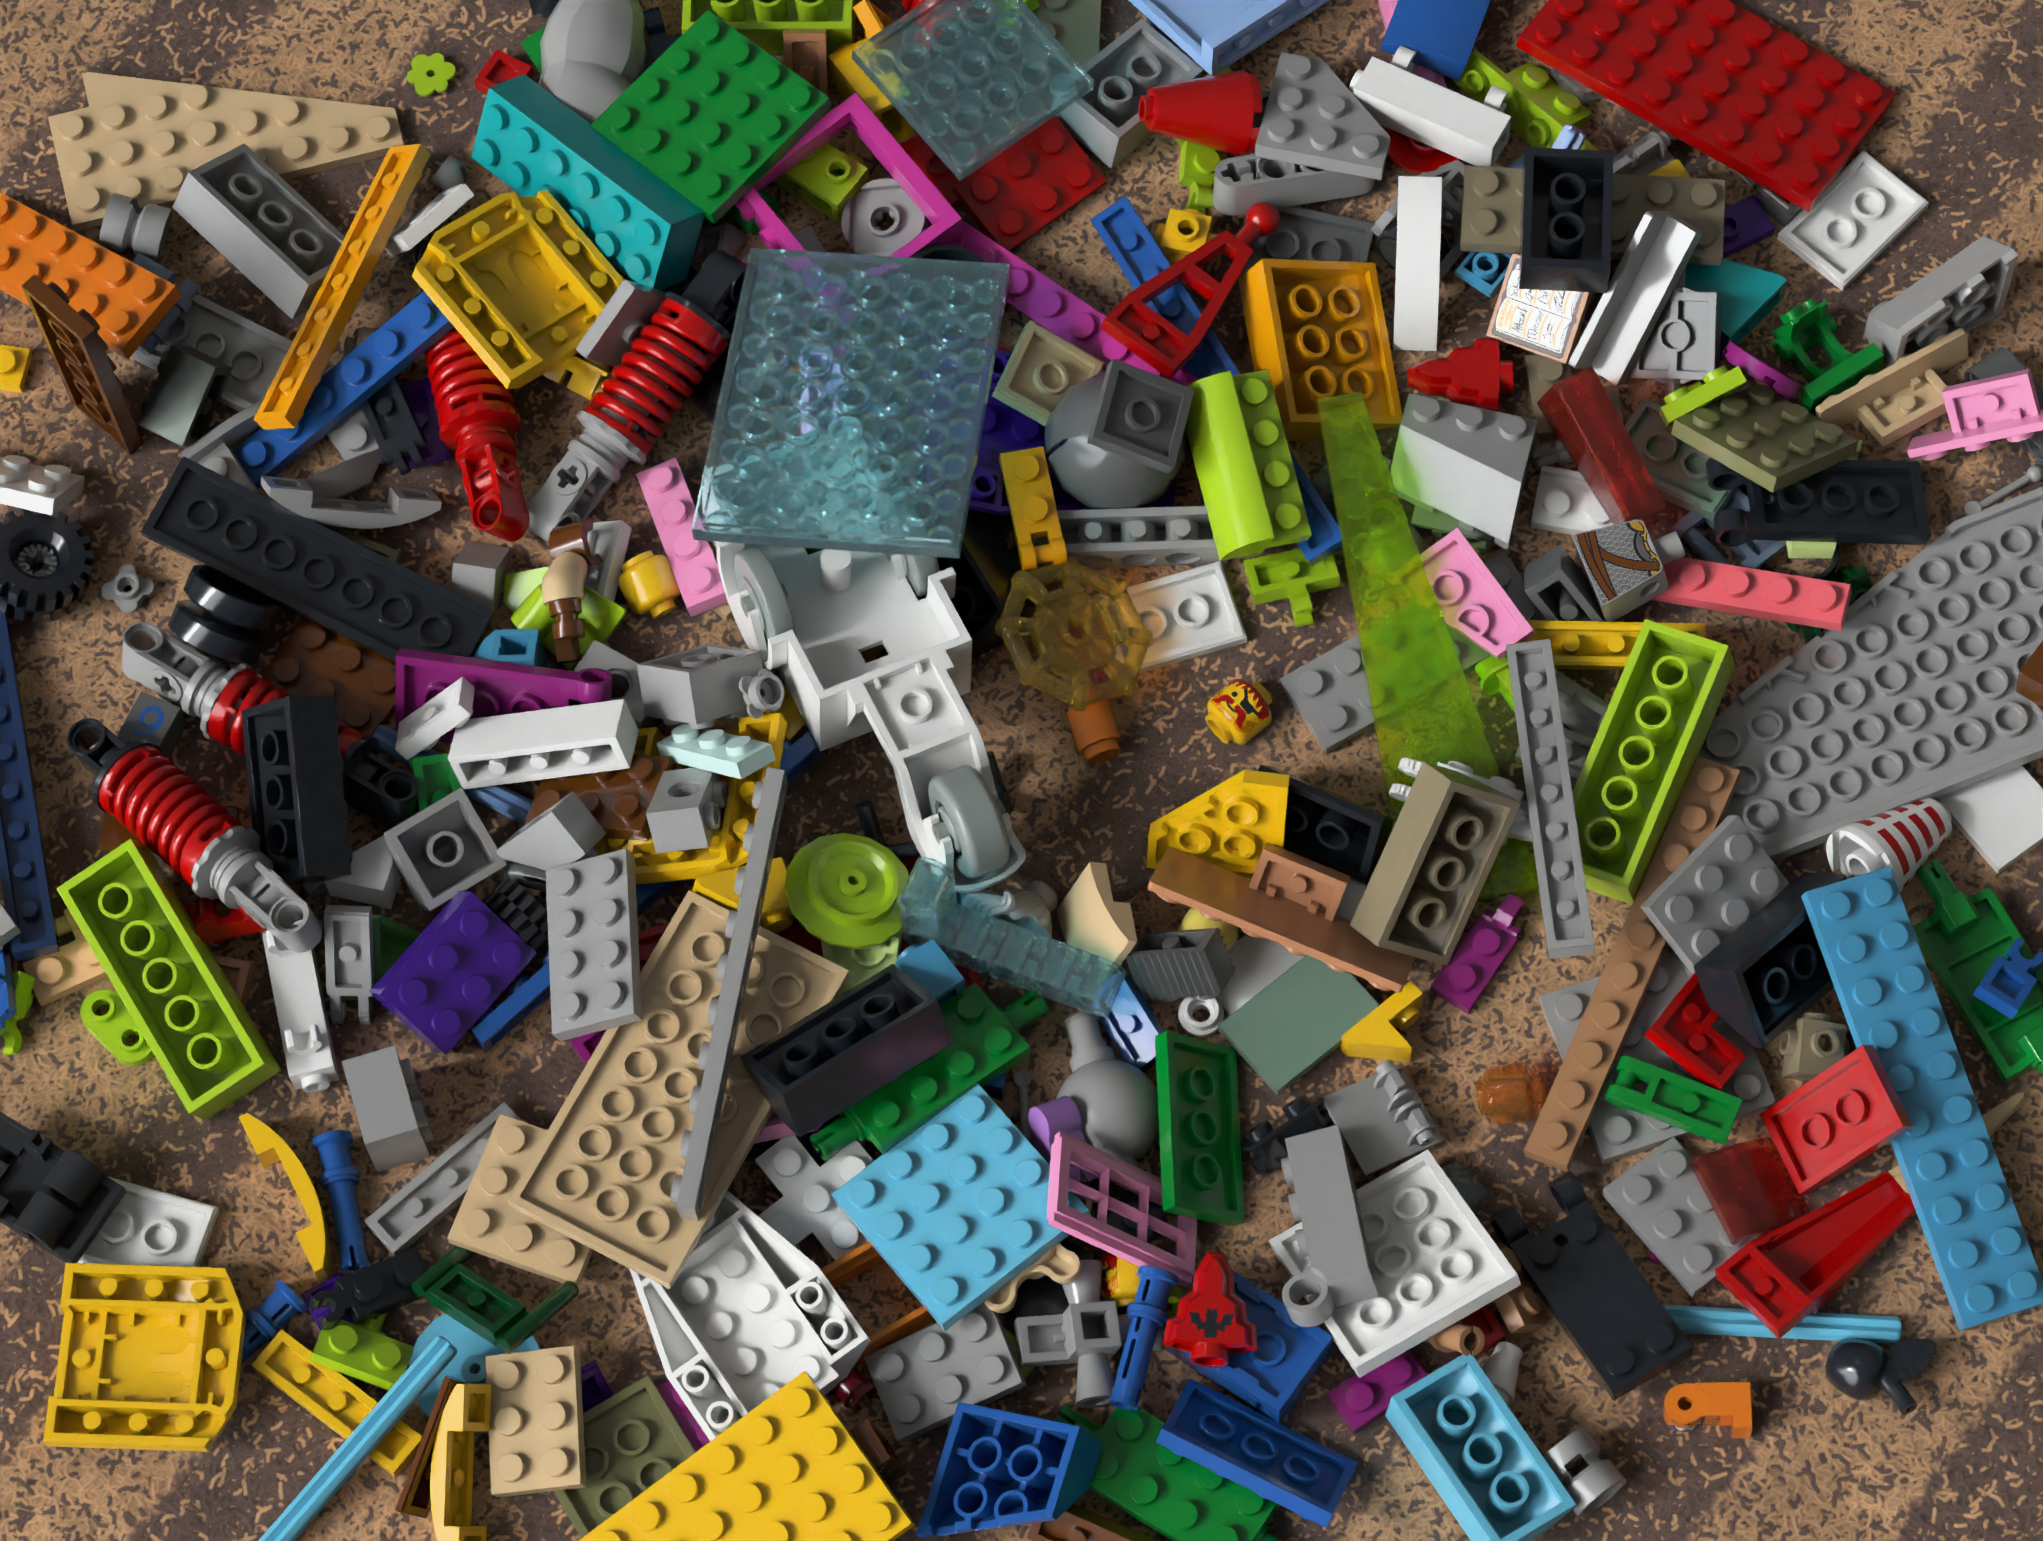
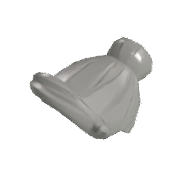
(1022, 907)

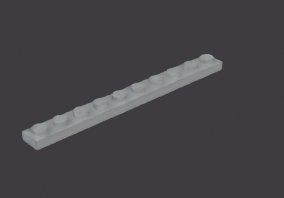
(726, 1010)

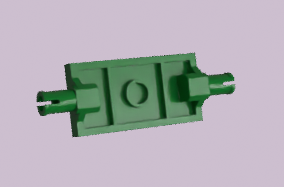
(1960, 948)
(982, 1049)
(1168, 1489)

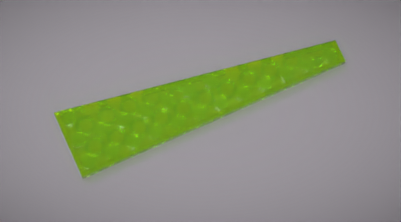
(1407, 654)

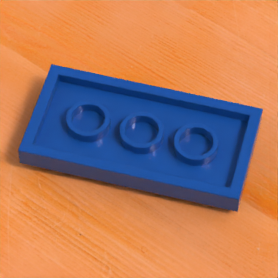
(1257, 1453)

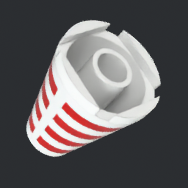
(1893, 838)

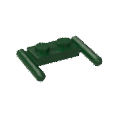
(484, 1306)

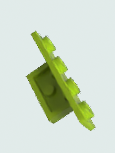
(1533, 101)

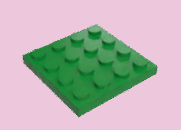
(712, 115)

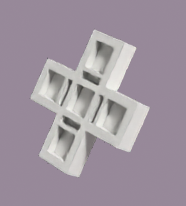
(807, 1196)

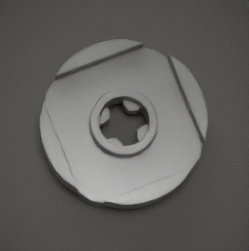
(868, 206)

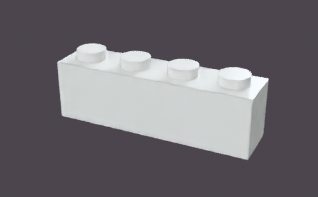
(544, 744)

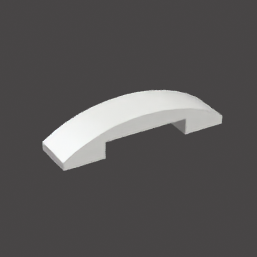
(1417, 263)

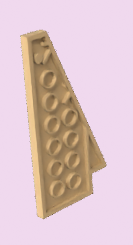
(150, 133)

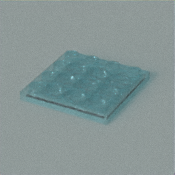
(972, 76)

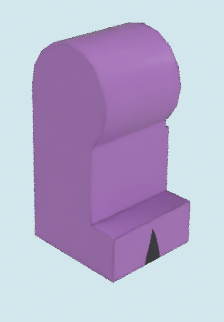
(1049, 1119)

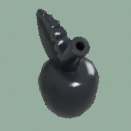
(1865, 1368)

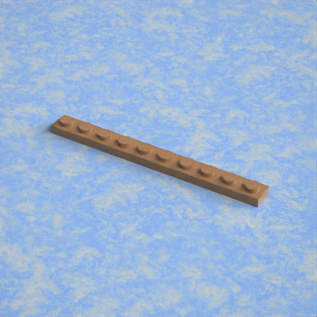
(1625, 975)

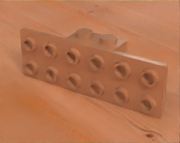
(1286, 903)

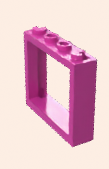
(853, 112)

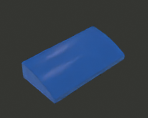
(1437, 31)

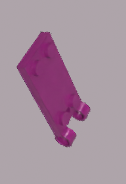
(498, 685)

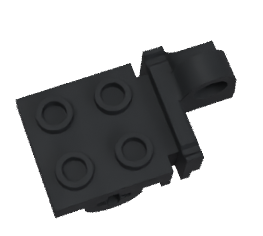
(51, 1192)

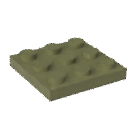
(1765, 437)
(627, 1449)

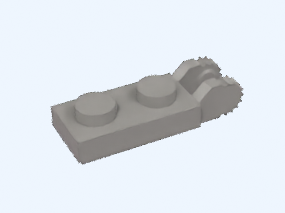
(349, 959)

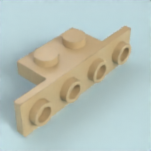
(1901, 394)

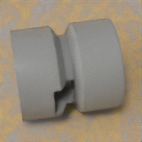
(135, 227)
(1593, 1484)

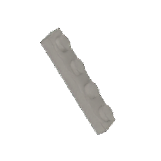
(434, 1190)

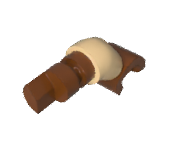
(565, 586)

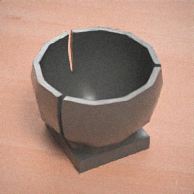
(1120, 437)

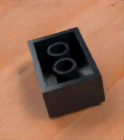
(1566, 220)

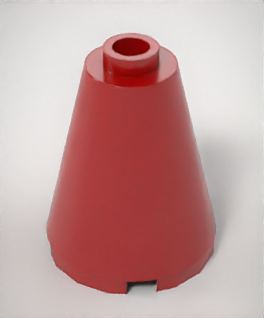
(1207, 111)

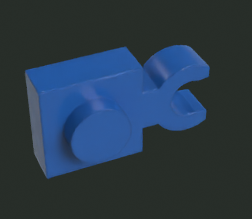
(2009, 980)

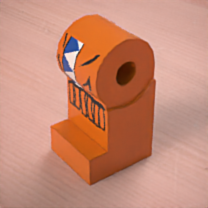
(1710, 1405)

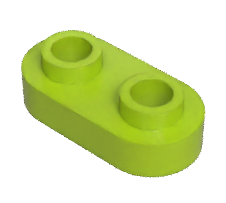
(114, 1028)

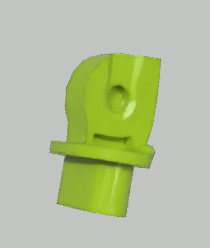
(1495, 678)

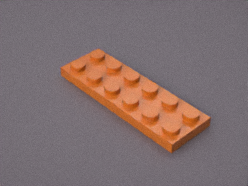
(110, 288)

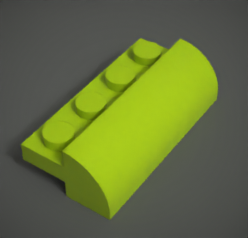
(1244, 465)

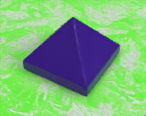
(594, 1386)

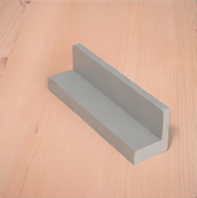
(1636, 296)

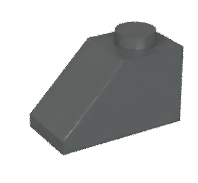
(1561, 588)

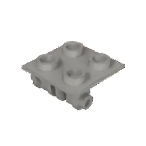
(1382, 1119)

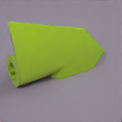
(525, 600)

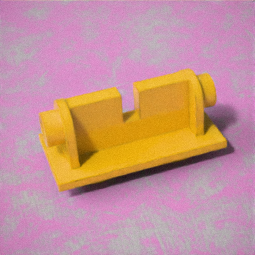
(586, 375)

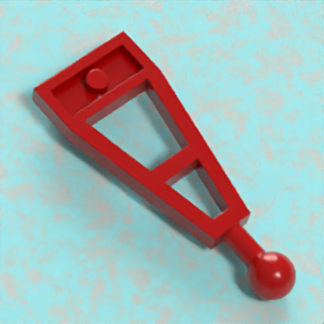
(1155, 337)

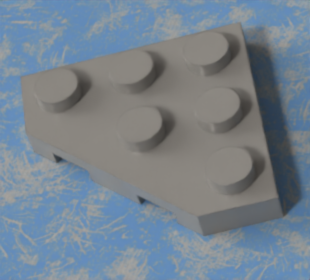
(1319, 122)

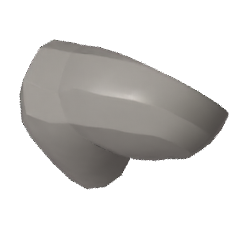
(592, 53)

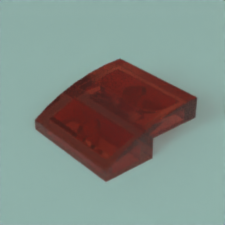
(1749, 1188)

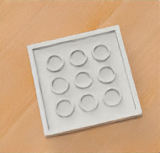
(1426, 1259)

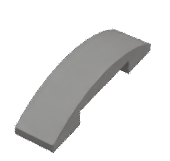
(403, 505)

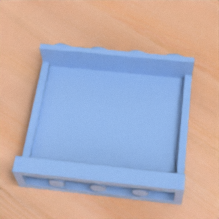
(1223, 30)

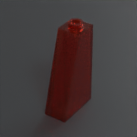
(1601, 448)

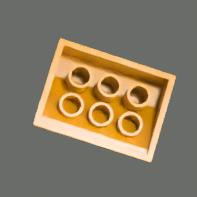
(1320, 337)

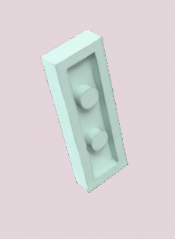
(716, 751)

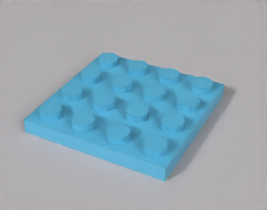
(956, 1206)

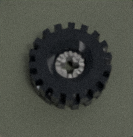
(64, 558)

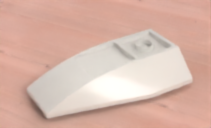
(747, 1320)

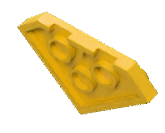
(1226, 823)

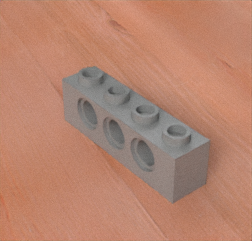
(1139, 536)

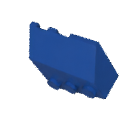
(1006, 1471)

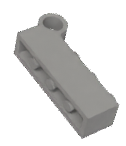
(1331, 1229)

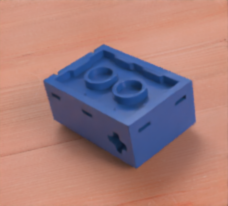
(1284, 1358)

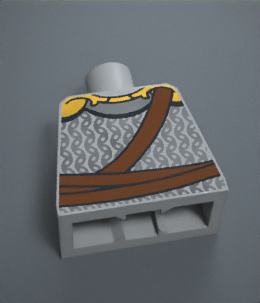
(1625, 565)

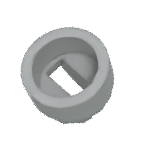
(450, 174)

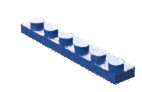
(347, 387)

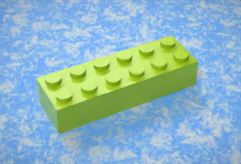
(1646, 753)
(168, 979)

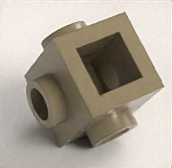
(1812, 1046)

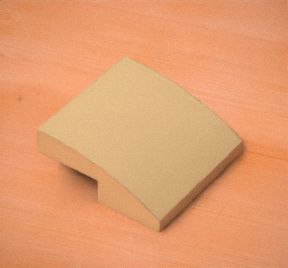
(1092, 918)

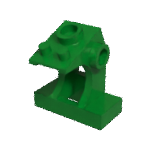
(1814, 326)

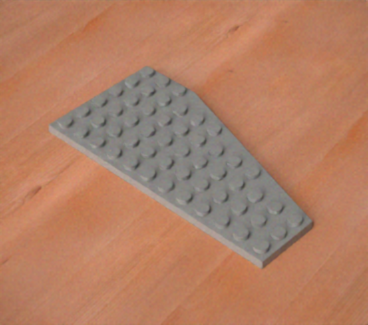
(1903, 697)

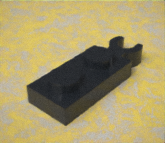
(372, 1290)

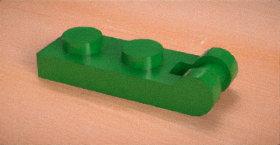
(1674, 1100)

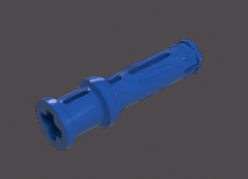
(339, 1180)
(269, 1317)
(1146, 1317)

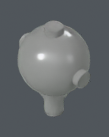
(1112, 1096)

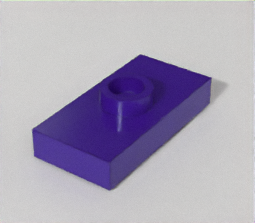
(1745, 225)

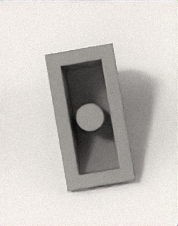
(555, 837)

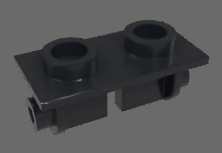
(1268, 1140)

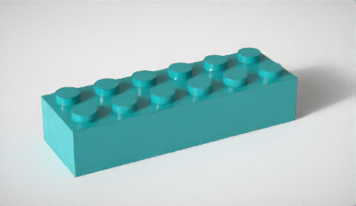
(617, 202)

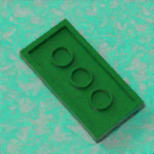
(1199, 1129)

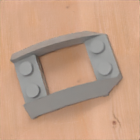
(351, 438)

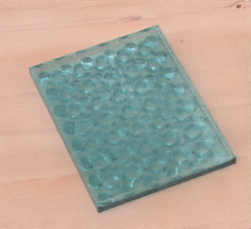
(852, 403)

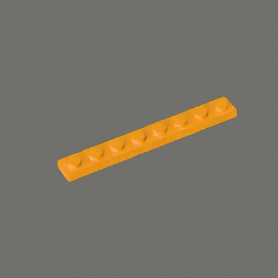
(342, 287)

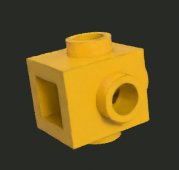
(1183, 233)

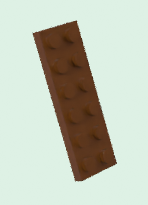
(83, 362)

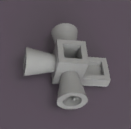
(1083, 1334)

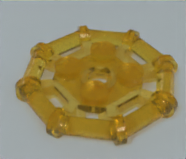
(1058, 648)

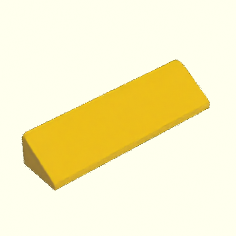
(1596, 643)

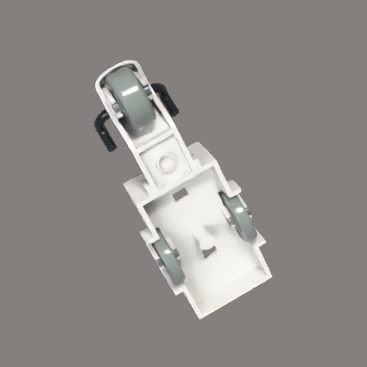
(811, 625)

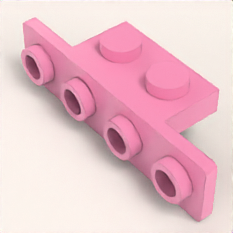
(1984, 413)

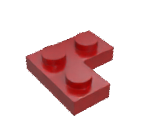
(1689, 1039)

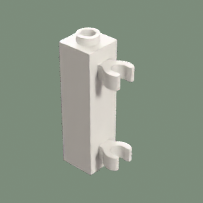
(1433, 112)
(301, 1015)

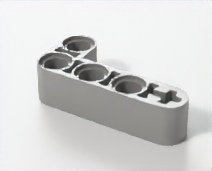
(1253, 179)

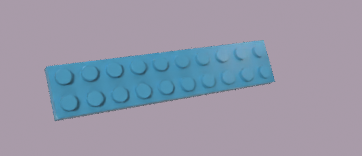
(1948, 1149)

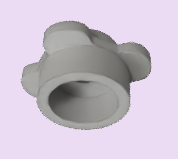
(130, 600)
(761, 692)

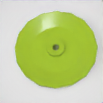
(846, 890)

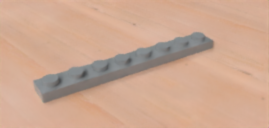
(1550, 800)

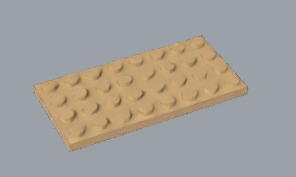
(619, 1134)

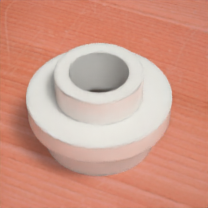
(1200, 1029)

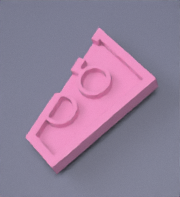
(1472, 597)

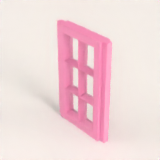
(1097, 1231)

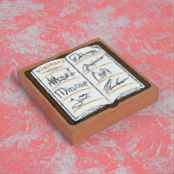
(1538, 319)

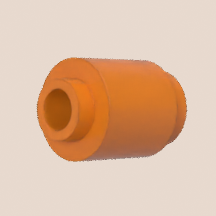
(1095, 732)

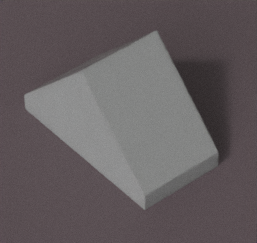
(480, 573)

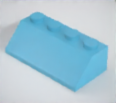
(1478, 1455)

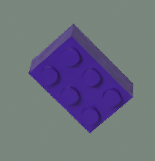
(453, 972)

